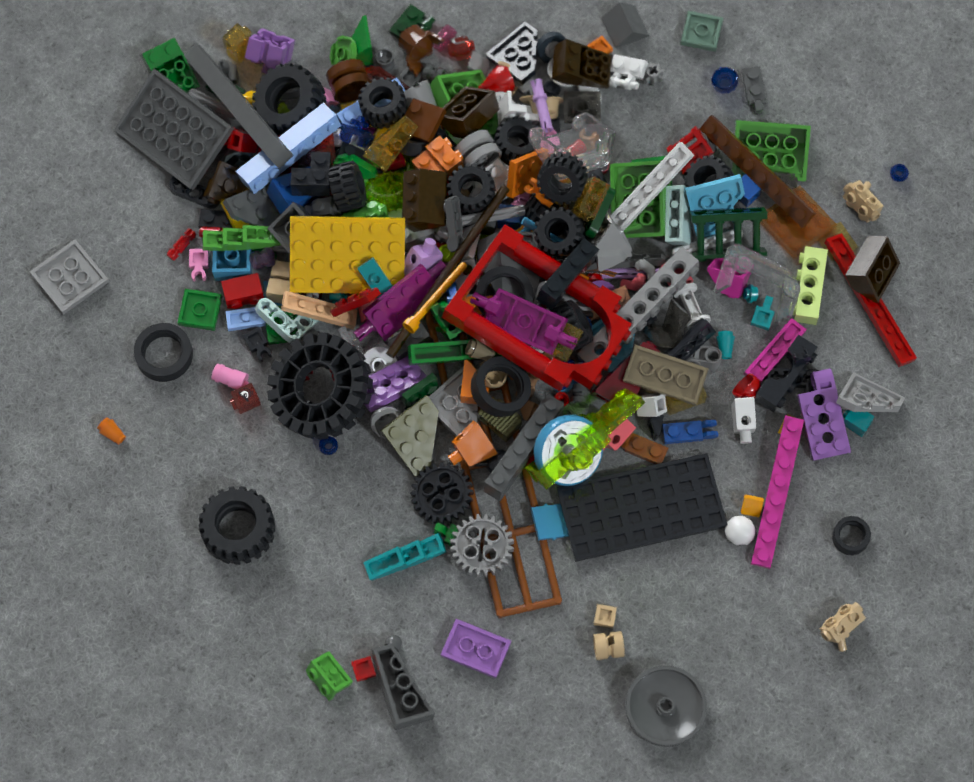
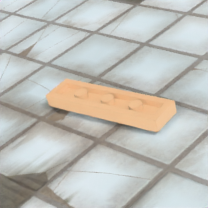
(316, 310)

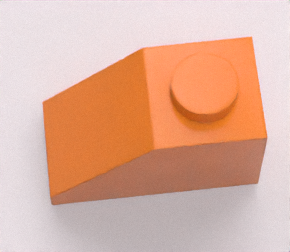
(468, 372)

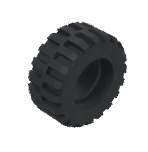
(275, 84)
(232, 501)

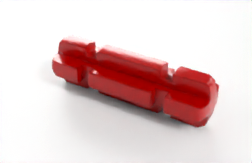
(181, 244)

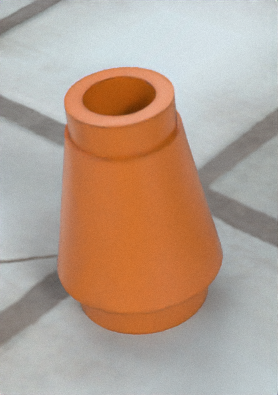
(111, 431)

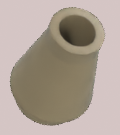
(478, 350)

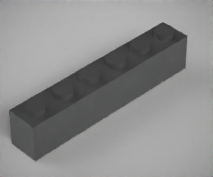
(521, 449)

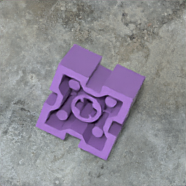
(269, 49)

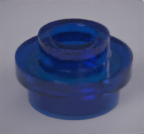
(899, 168)
(331, 451)

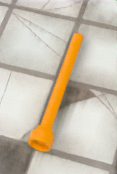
(412, 324)

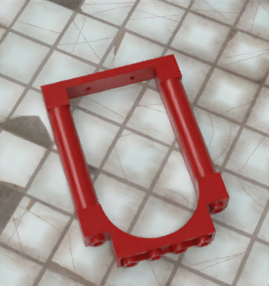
(553, 371)

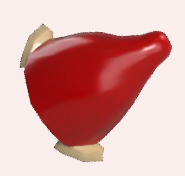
(500, 79)

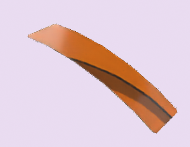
(604, 272)

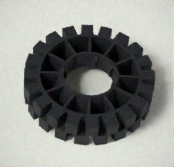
(346, 397)

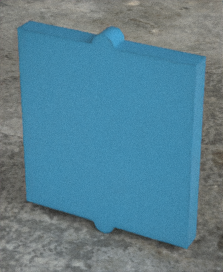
(549, 522)

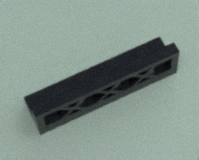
(692, 340)

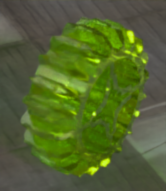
(386, 190)

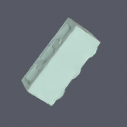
(677, 216)

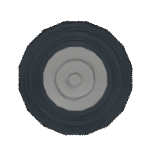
(546, 45)

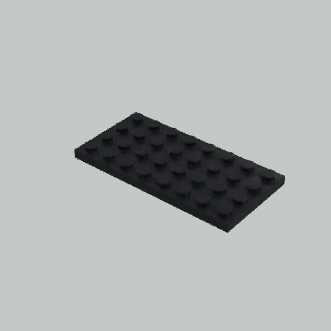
(641, 507)

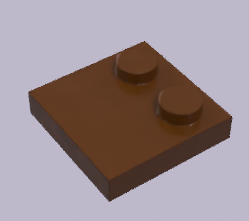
(426, 117)

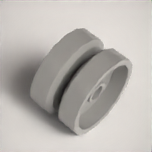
(478, 149)

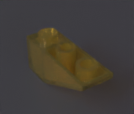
(390, 143)

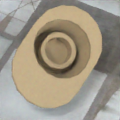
(552, 103)

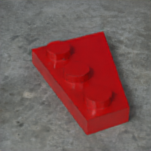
(354, 301)

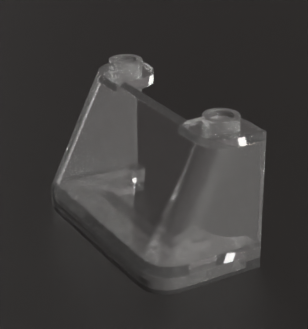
(586, 139)

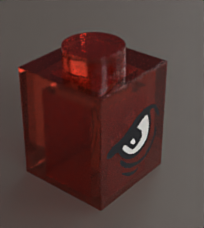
(244, 398)

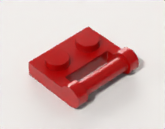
(699, 148)

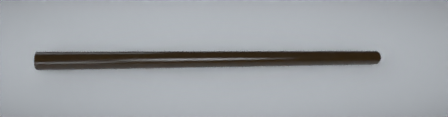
(454, 262)

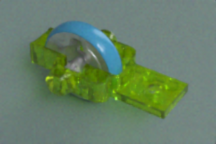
(573, 445)

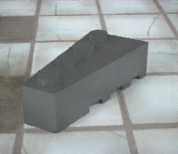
(402, 696)

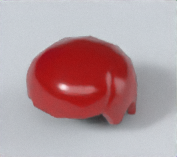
(747, 387)

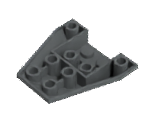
(500, 259)

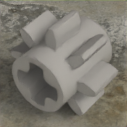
(653, 74)

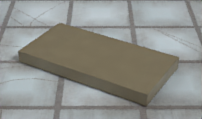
(665, 375)

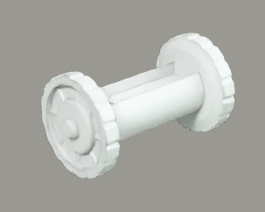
(691, 306)

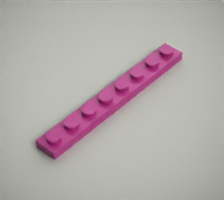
(777, 492)

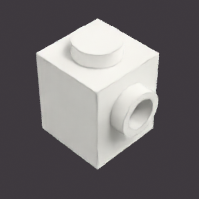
(654, 405)

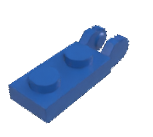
(688, 431)

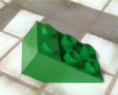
(171, 62)

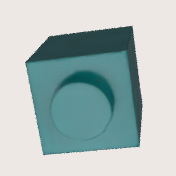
(857, 421)

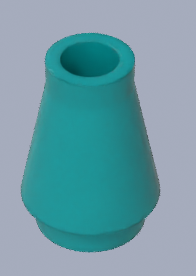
(725, 343)

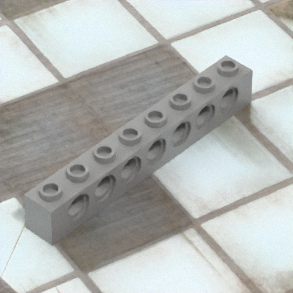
(681, 259)

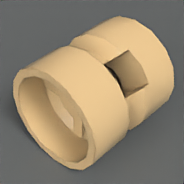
(608, 645)

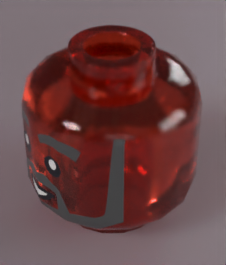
(460, 48)

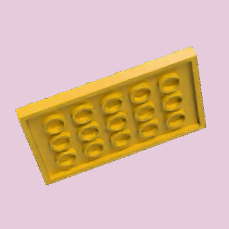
(331, 249)

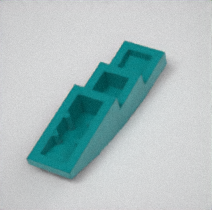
(404, 557)

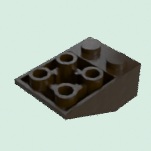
(580, 65)

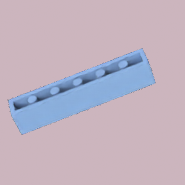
(298, 139)

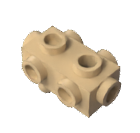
(862, 201)
(840, 625)

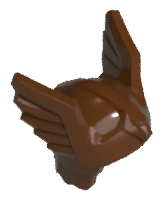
(418, 45)

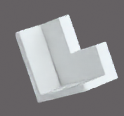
(510, 110)

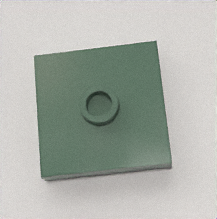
(701, 31)

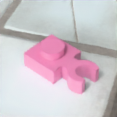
(198, 261)

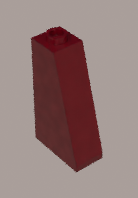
(614, 380)

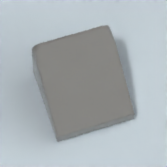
(478, 62)

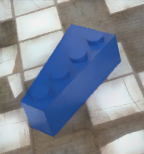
(281, 193)

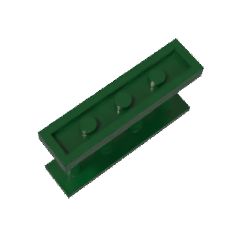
(719, 217)

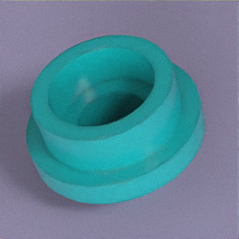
(750, 293)

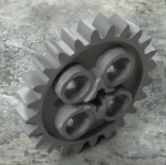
(464, 543)

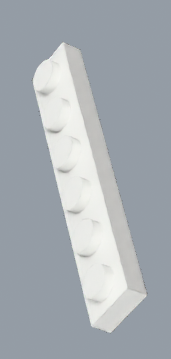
(652, 185)

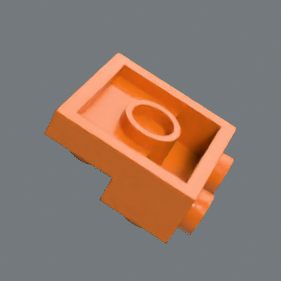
(439, 157)

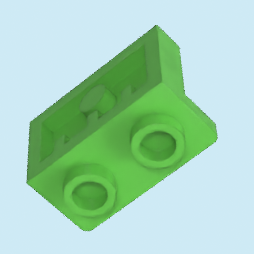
(328, 675)

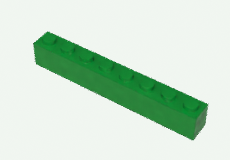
(440, 352)

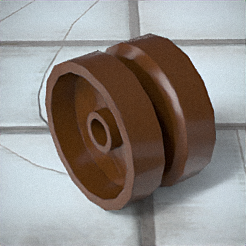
(347, 80)

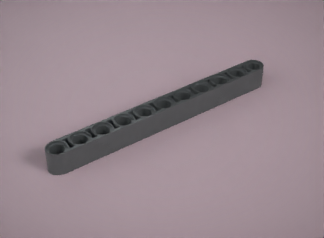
(238, 106)

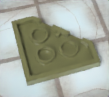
(414, 434)

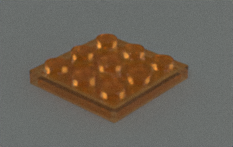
(790, 234)

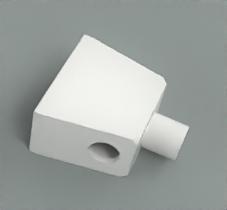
(744, 410)

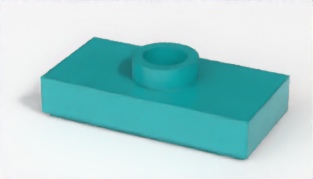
(375, 276)

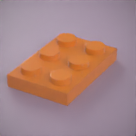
(521, 172)

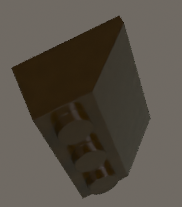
(469, 111)
(424, 199)
(873, 267)

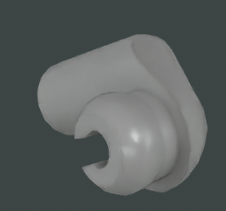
(647, 267)

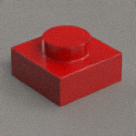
(363, 669)

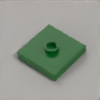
(199, 309)

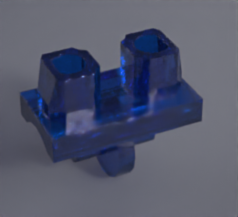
(348, 131)

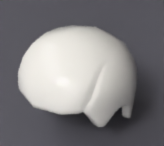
(740, 530)

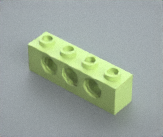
(816, 258)

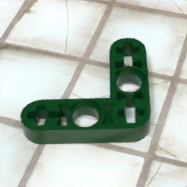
(593, 226)

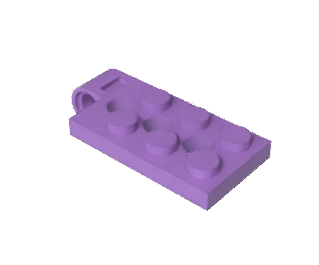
(390, 375)
(823, 385)

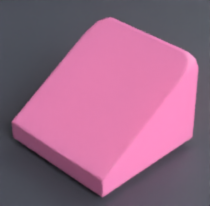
(329, 98)

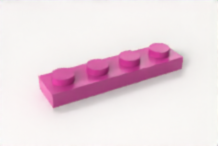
(775, 350)

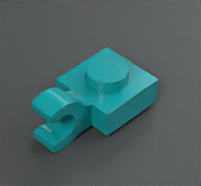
(763, 315)

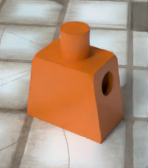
(471, 446)

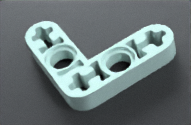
(288, 324)

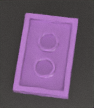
(476, 648)

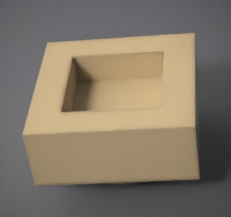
(605, 616)

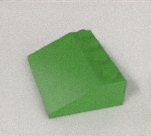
(448, 85)
(777, 145)
(625, 179)

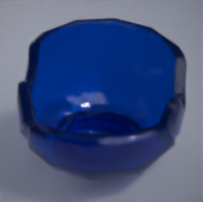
(725, 80)

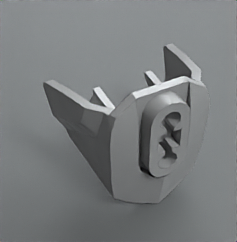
(612, 244)

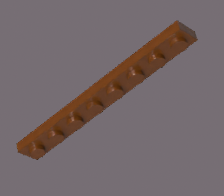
(757, 171)

